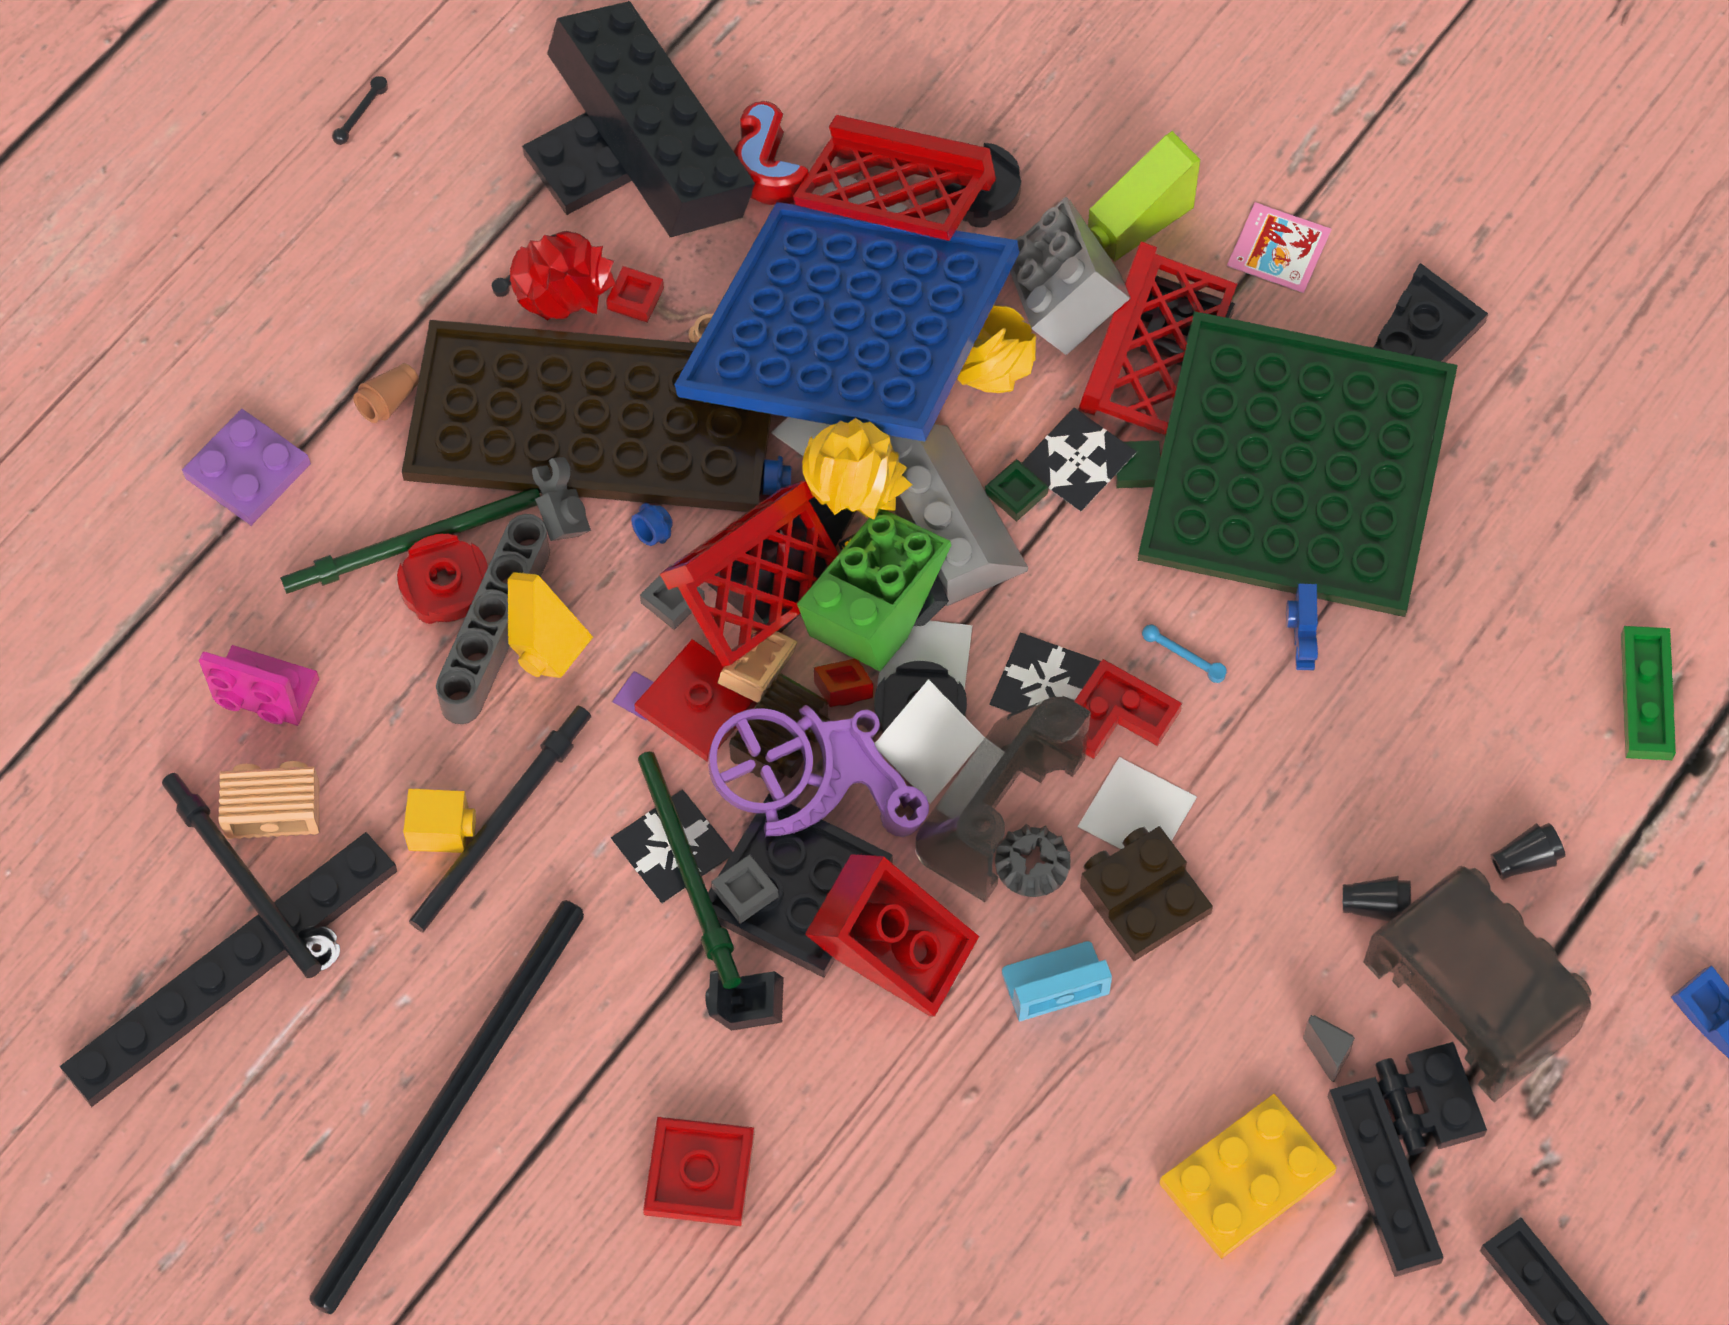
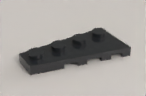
(1430, 319)

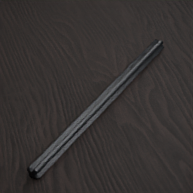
(446, 1108)

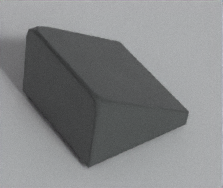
(1328, 1044)

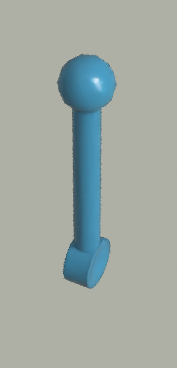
(1216, 671)

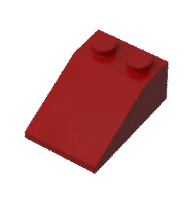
(892, 932)

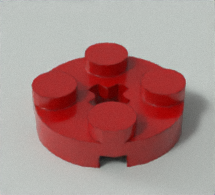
(419, 570)

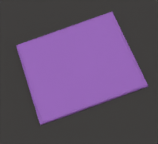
(631, 692)

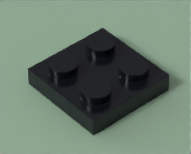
(575, 163)

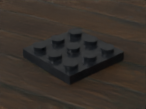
(804, 872)

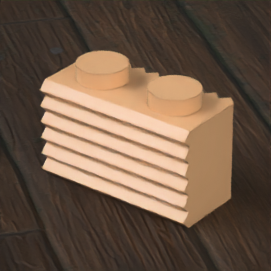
(269, 801)

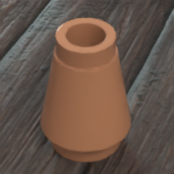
(384, 394)

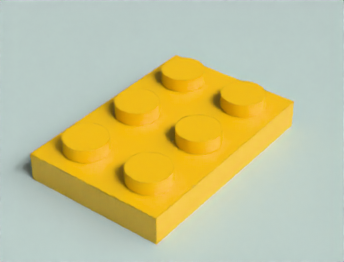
(1247, 1176)

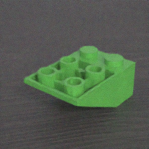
(874, 589)

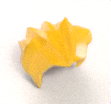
(1000, 353)
(854, 468)

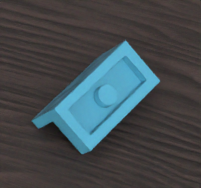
(1056, 980)

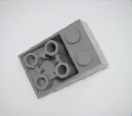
(1066, 278)

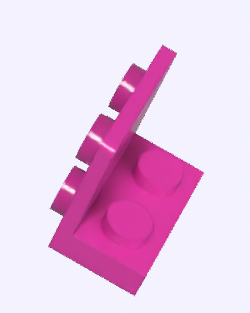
(259, 684)

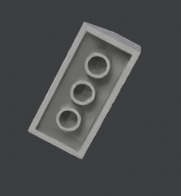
(956, 507)

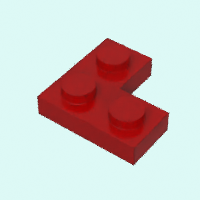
(1125, 700)

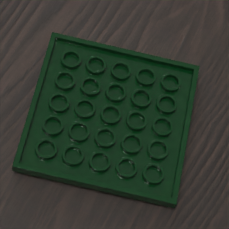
(1298, 463)

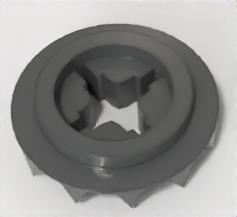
(1043, 877)

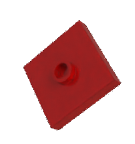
(690, 701)
(699, 1171)

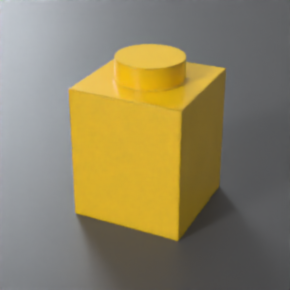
(438, 820)

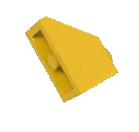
(542, 627)

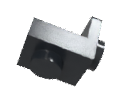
(750, 1004)

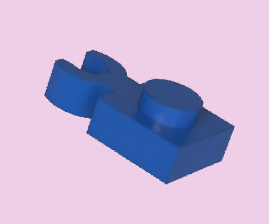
(1304, 619)

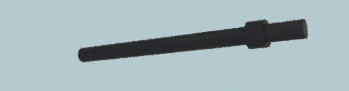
(554, 749)
(196, 814)

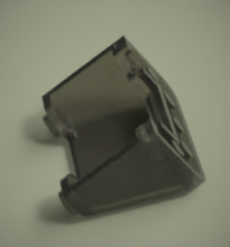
(964, 825)

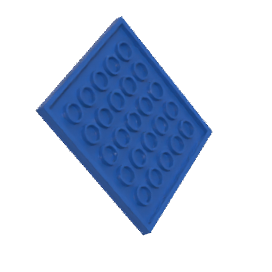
(848, 321)

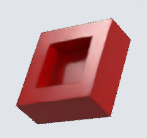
(635, 294)
(843, 682)

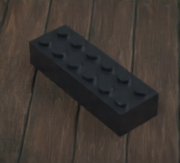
(650, 118)

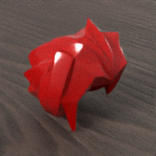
(560, 275)

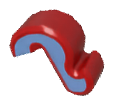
(757, 152)

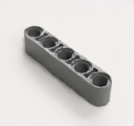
(489, 637)

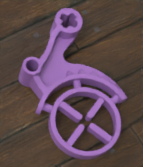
(847, 760)

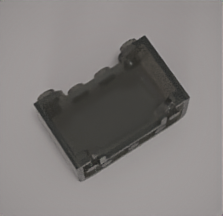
(1483, 977)

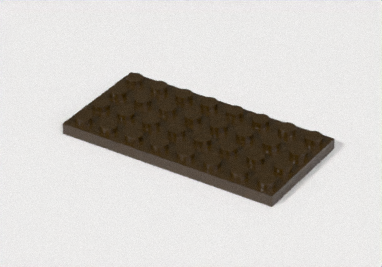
(516, 397)

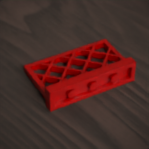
(905, 154)
(1123, 327)
(731, 545)

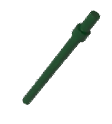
(328, 570)
(715, 939)

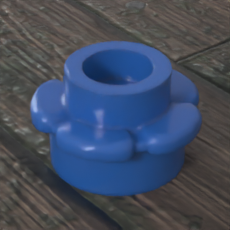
(775, 476)
(652, 524)

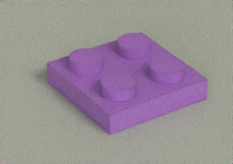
(246, 466)

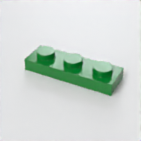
(1648, 693)

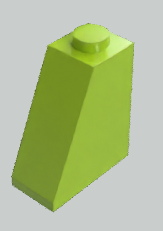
(1146, 197)

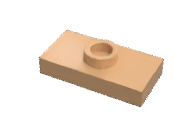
(759, 667)

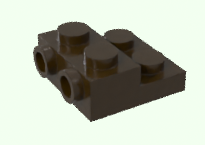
(1144, 891)

